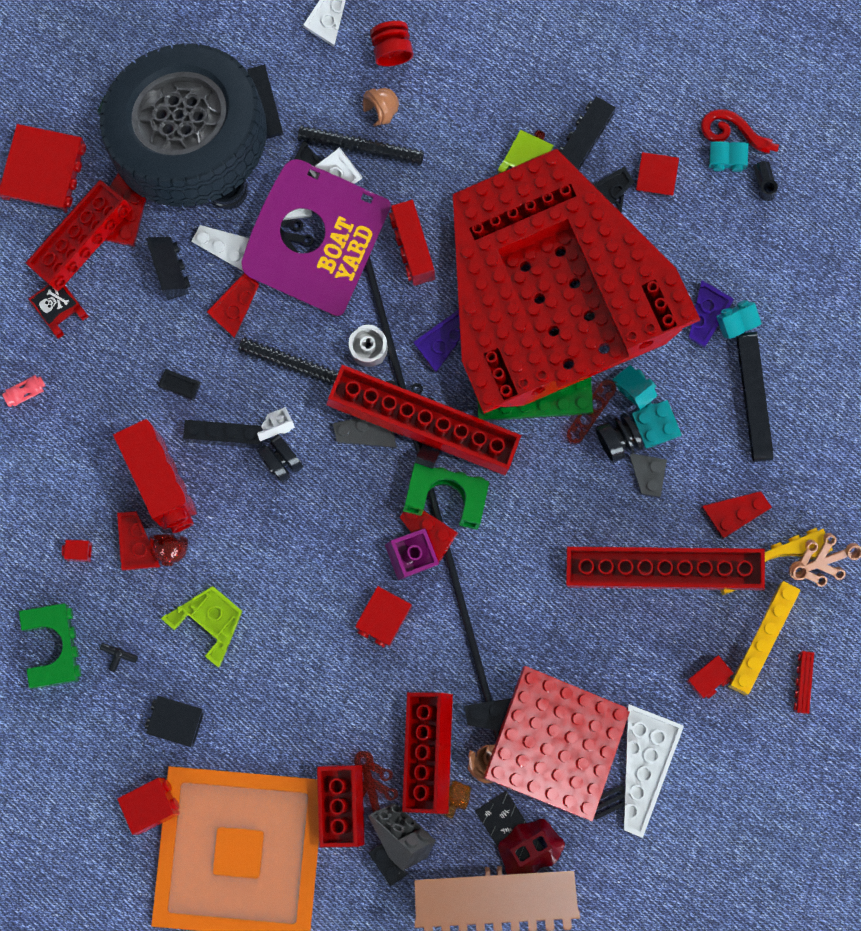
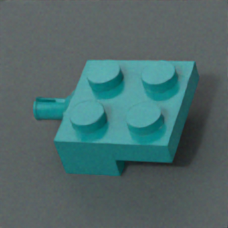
(656, 424)

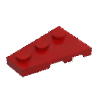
(234, 304)
(736, 512)
(440, 534)
(134, 543)

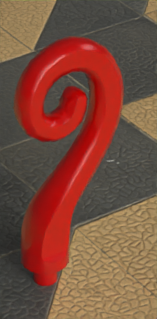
(757, 142)

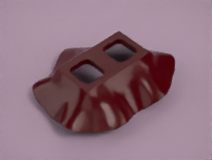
(523, 836)

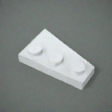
(325, 20)

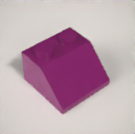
(411, 554)

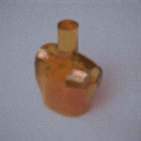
(458, 797)

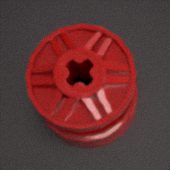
(391, 43)

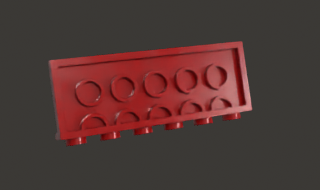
(79, 235)

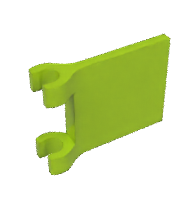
(524, 149)

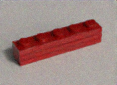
(804, 682)

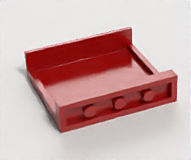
(42, 167)

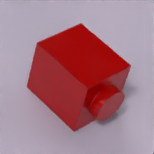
(77, 550)

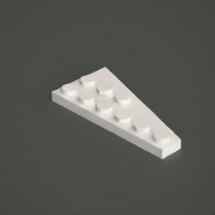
(648, 757)

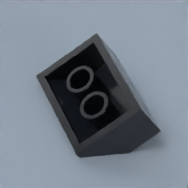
(168, 266)

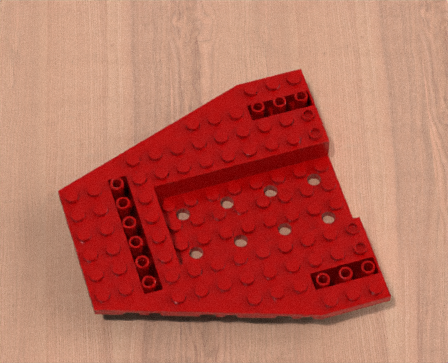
(622, 279)

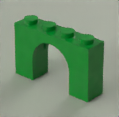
(472, 490)
(65, 668)

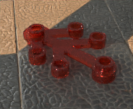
(371, 784)

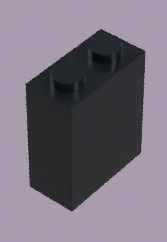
(174, 721)

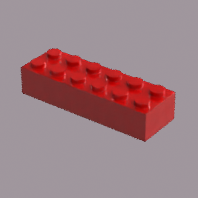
(427, 753)

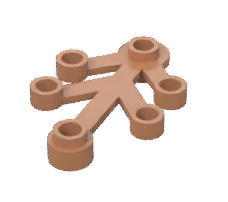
(822, 560)

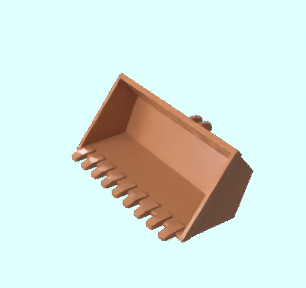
(497, 901)

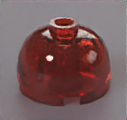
(168, 548)

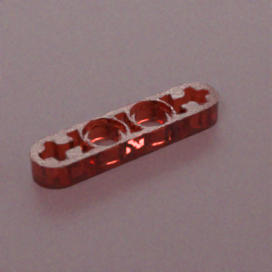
(596, 413)

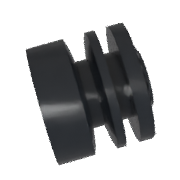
(621, 436)

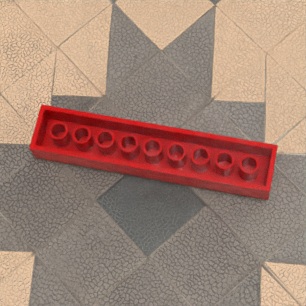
(423, 420)
(666, 568)

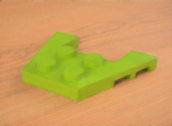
(214, 614)

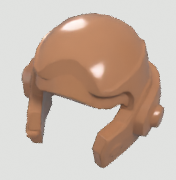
(385, 103)
(479, 762)

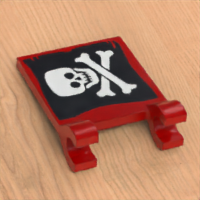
(56, 307)

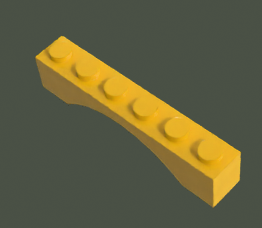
(795, 547)
(765, 638)

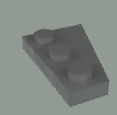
(363, 433)

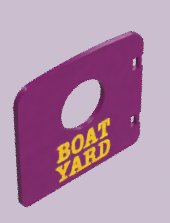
(351, 229)

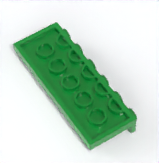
(568, 401)

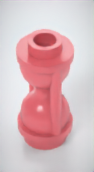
(15, 395)

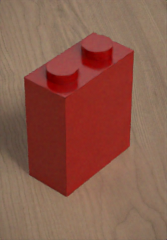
(383, 617)
(149, 806)

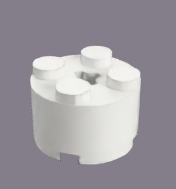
(378, 348)

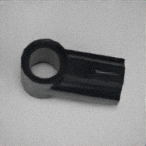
(765, 180)

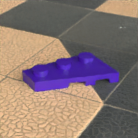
(708, 306)
(440, 341)

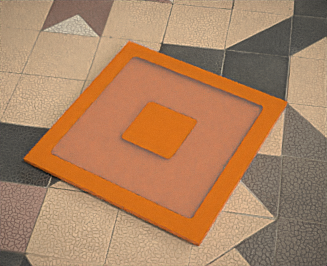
(238, 853)

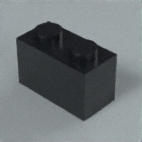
(387, 867)

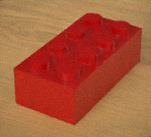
(413, 243)
(340, 806)

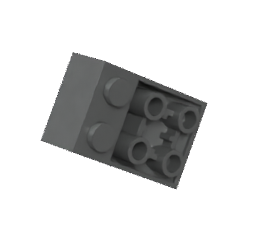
(401, 836)

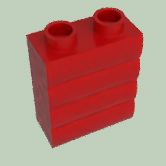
(156, 476)

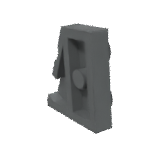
(649, 474)

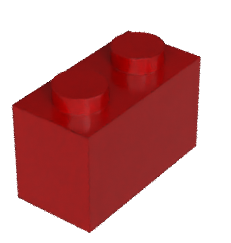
(710, 677)

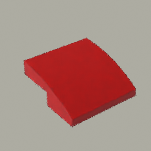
(657, 173)

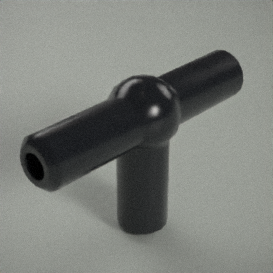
(118, 654)

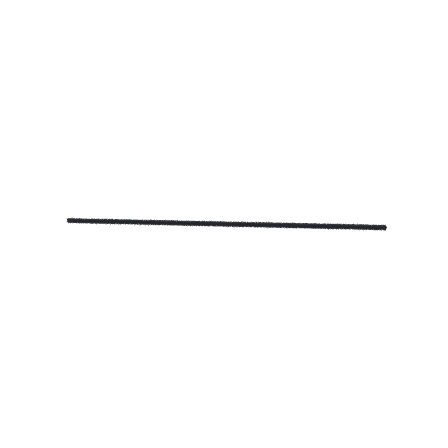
(431, 495)

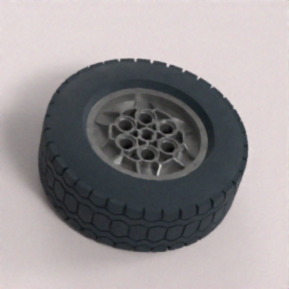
(178, 165)

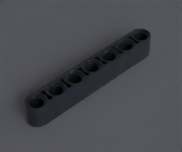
(754, 397)

